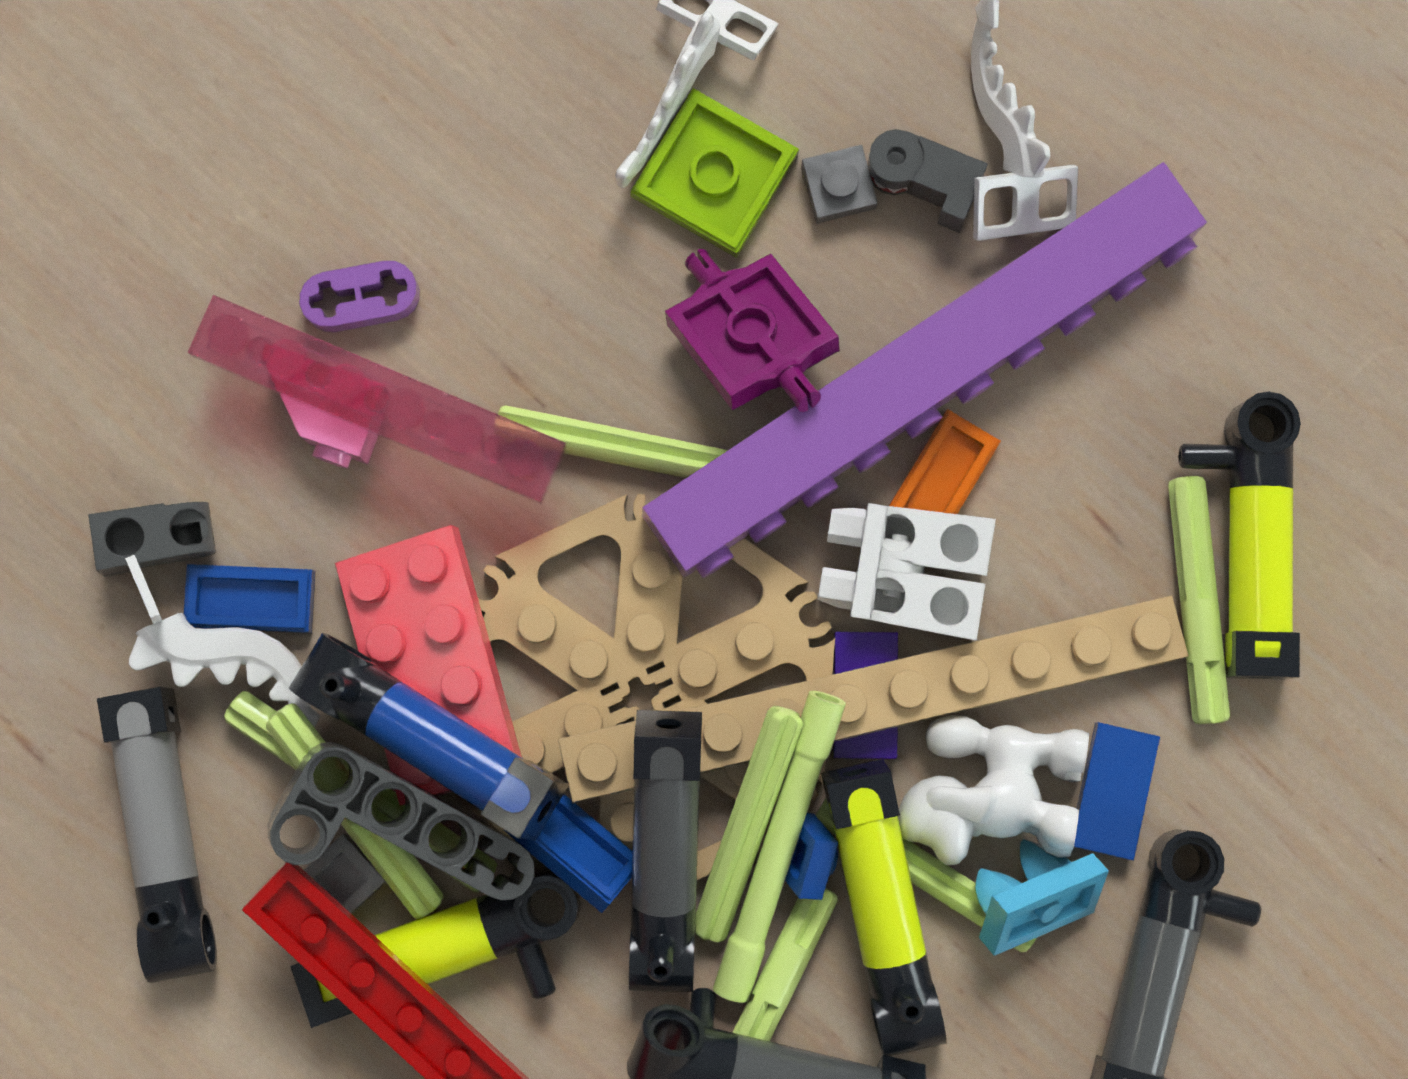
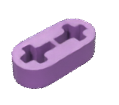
(357, 281)

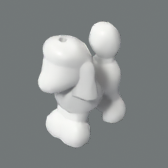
(1005, 801)

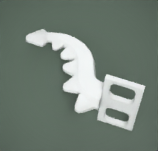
(697, 50)
(1022, 151)
(215, 648)

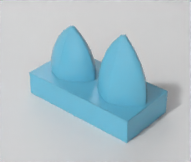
(1051, 898)

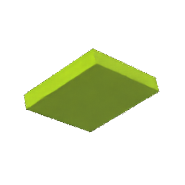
(714, 172)

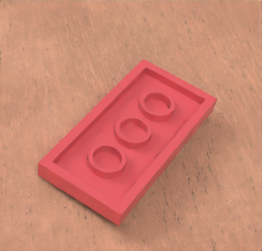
(425, 626)

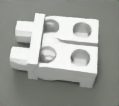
(891, 566)

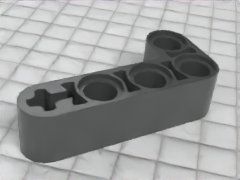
(407, 831)

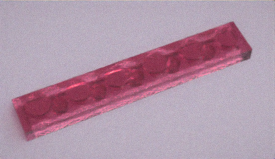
(377, 399)

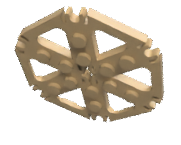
(642, 638)

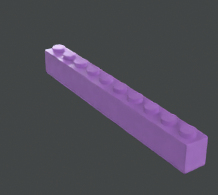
(924, 370)

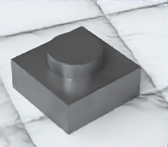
(839, 184)
(346, 873)

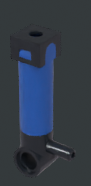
(428, 737)

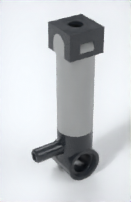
(173, 926)

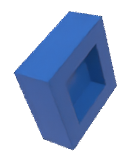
(812, 860)

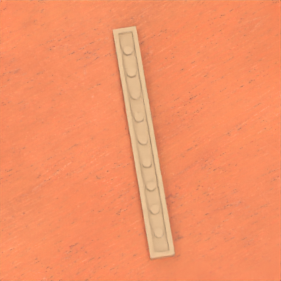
(907, 689)

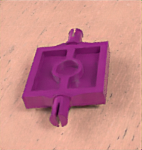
(752, 331)

